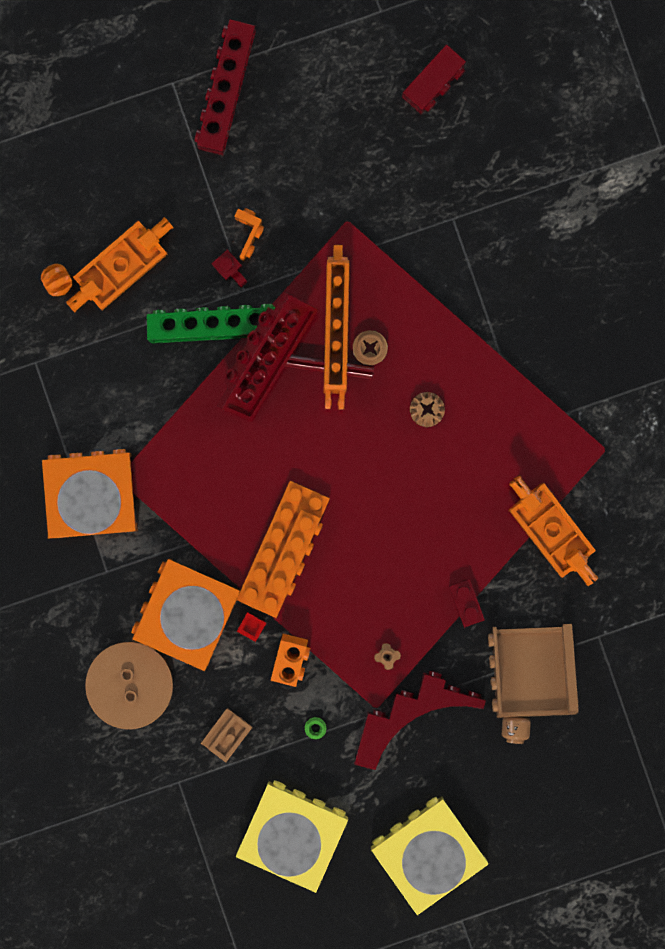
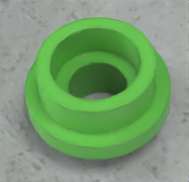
(315, 735)

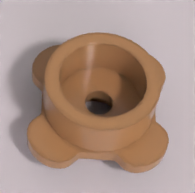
(394, 655)

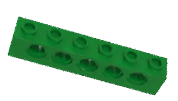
(157, 321)

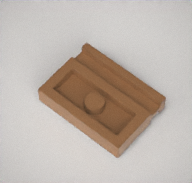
(226, 735)

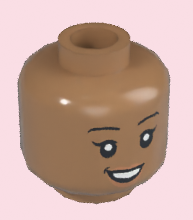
(516, 729)

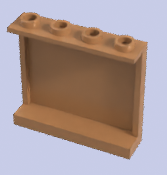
(533, 672)

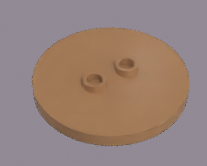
(129, 685)

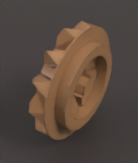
(380, 348)
(416, 409)

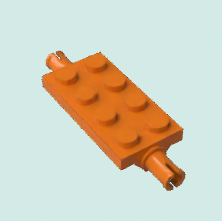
(120, 265)
(552, 530)

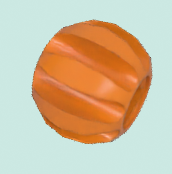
(56, 280)

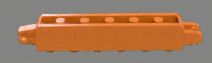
(336, 326)

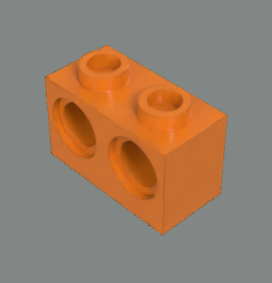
(287, 659)

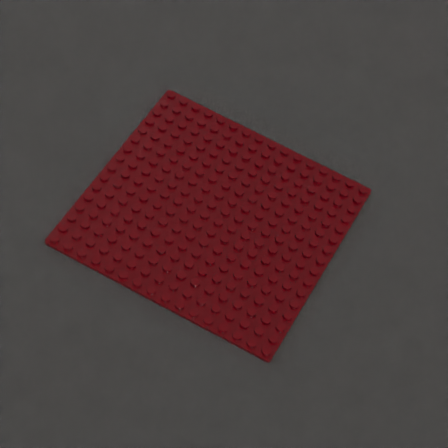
(405, 499)

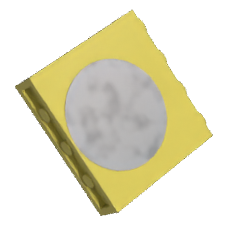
(292, 836)
(428, 855)

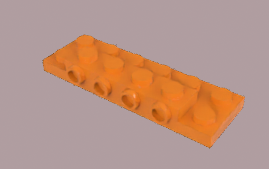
(284, 549)

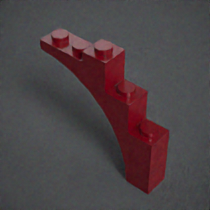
(431, 696)

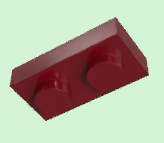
(466, 603)

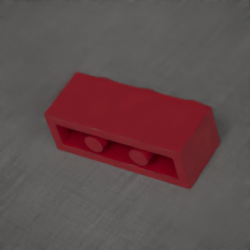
(434, 80)

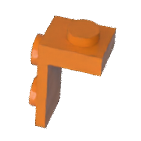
(248, 217)

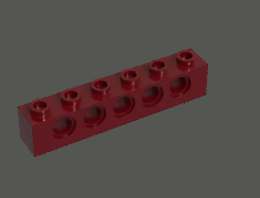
(243, 34)

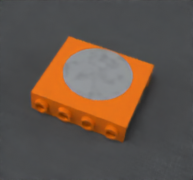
(89, 494)
(185, 614)

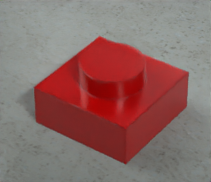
(251, 626)

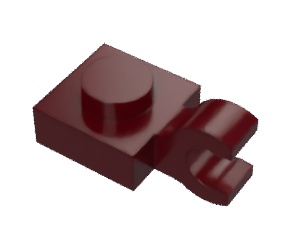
(228, 267)

